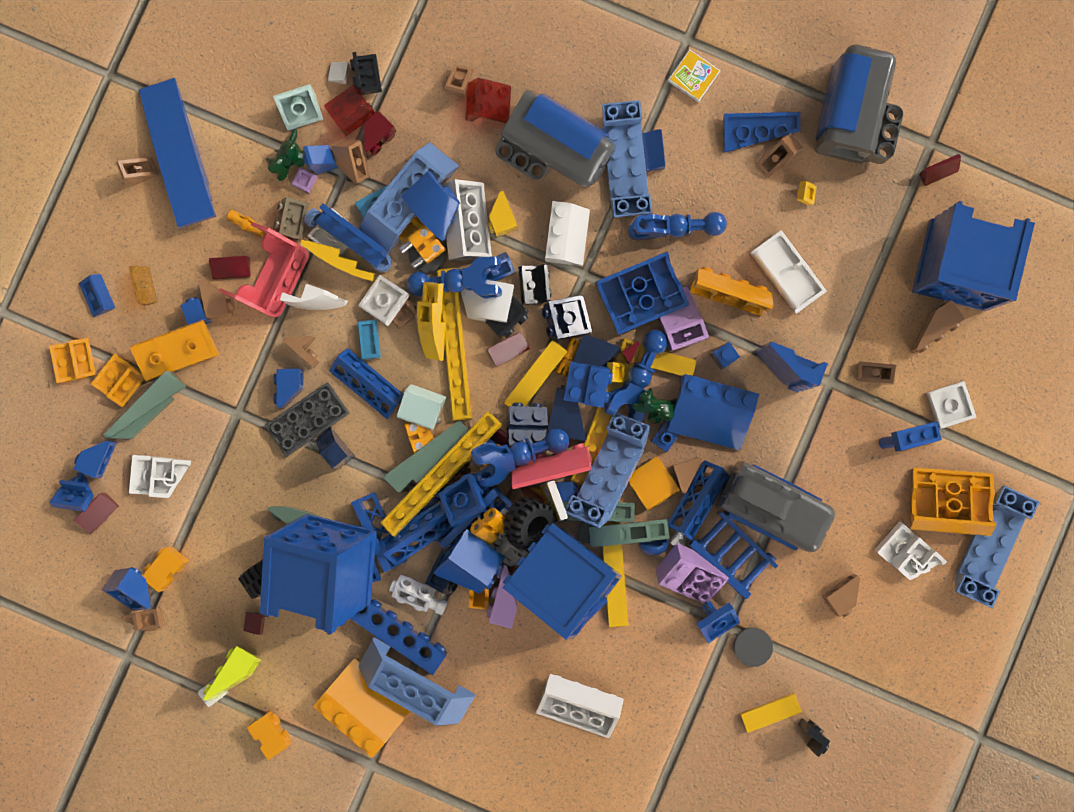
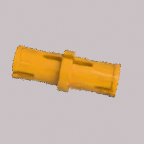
(244, 222)
(564, 364)

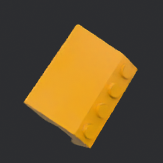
(731, 292)
(952, 501)
(360, 711)

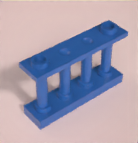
(715, 558)

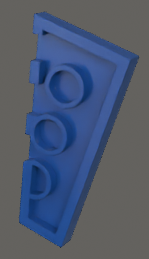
(753, 128)

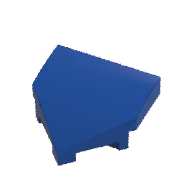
(73, 494)

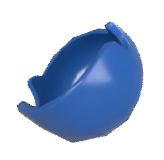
(654, 547)

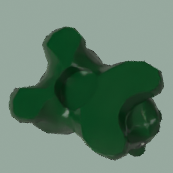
(287, 156)
(656, 408)

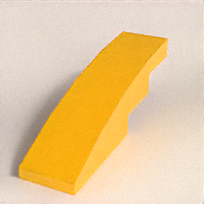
(332, 256)
(537, 374)

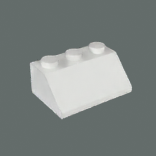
(567, 234)

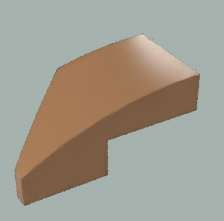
(405, 314)
(145, 619)

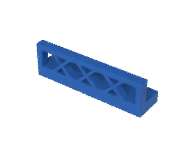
(351, 236)
(368, 380)
(489, 499)
(705, 499)
(366, 522)
(414, 531)

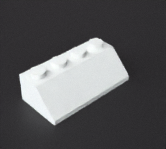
(469, 231)
(580, 706)

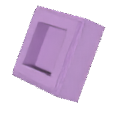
(304, 180)

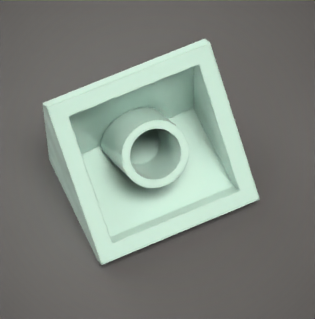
(298, 107)
(421, 406)

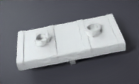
(788, 272)

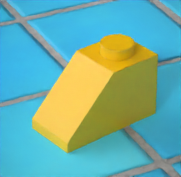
(501, 217)

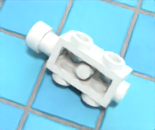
(415, 593)

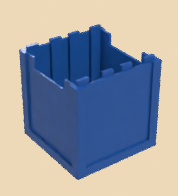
(972, 259)
(318, 570)
(561, 581)

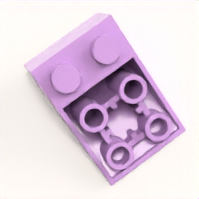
(684, 325)
(689, 574)
(505, 605)

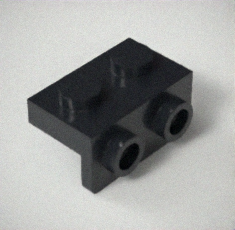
(367, 73)
(534, 284)
(516, 315)
(819, 743)

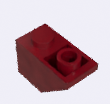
(376, 132)

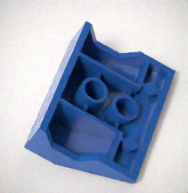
(641, 293)
(791, 369)
(712, 412)

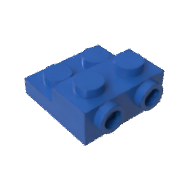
(587, 384)
(462, 500)

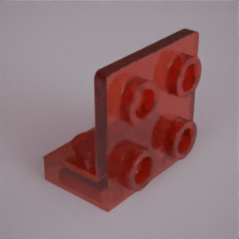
(488, 100)
(349, 110)

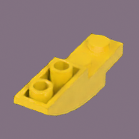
(429, 322)

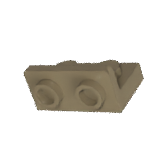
(290, 218)

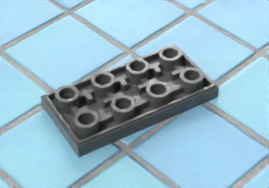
(307, 419)

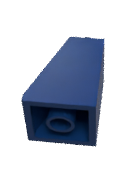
(470, 563)

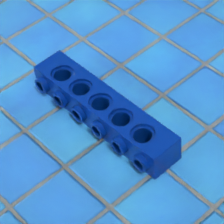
(397, 641)

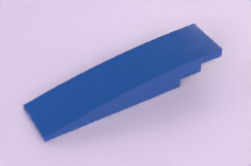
(177, 153)

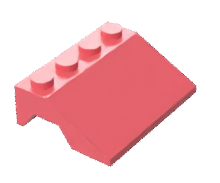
(553, 466)

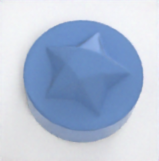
(311, 217)
(385, 265)

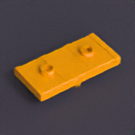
(174, 350)

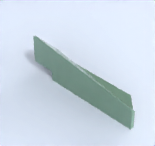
(147, 407)
(425, 459)

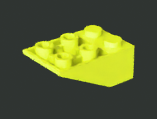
(237, 669)

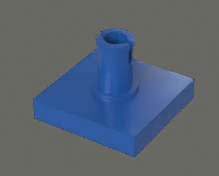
(717, 621)

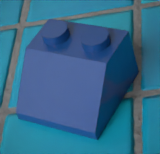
(129, 588)

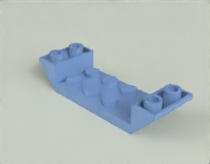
(627, 166)
(390, 212)
(610, 471)
(988, 554)
(412, 689)

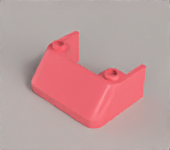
(277, 275)

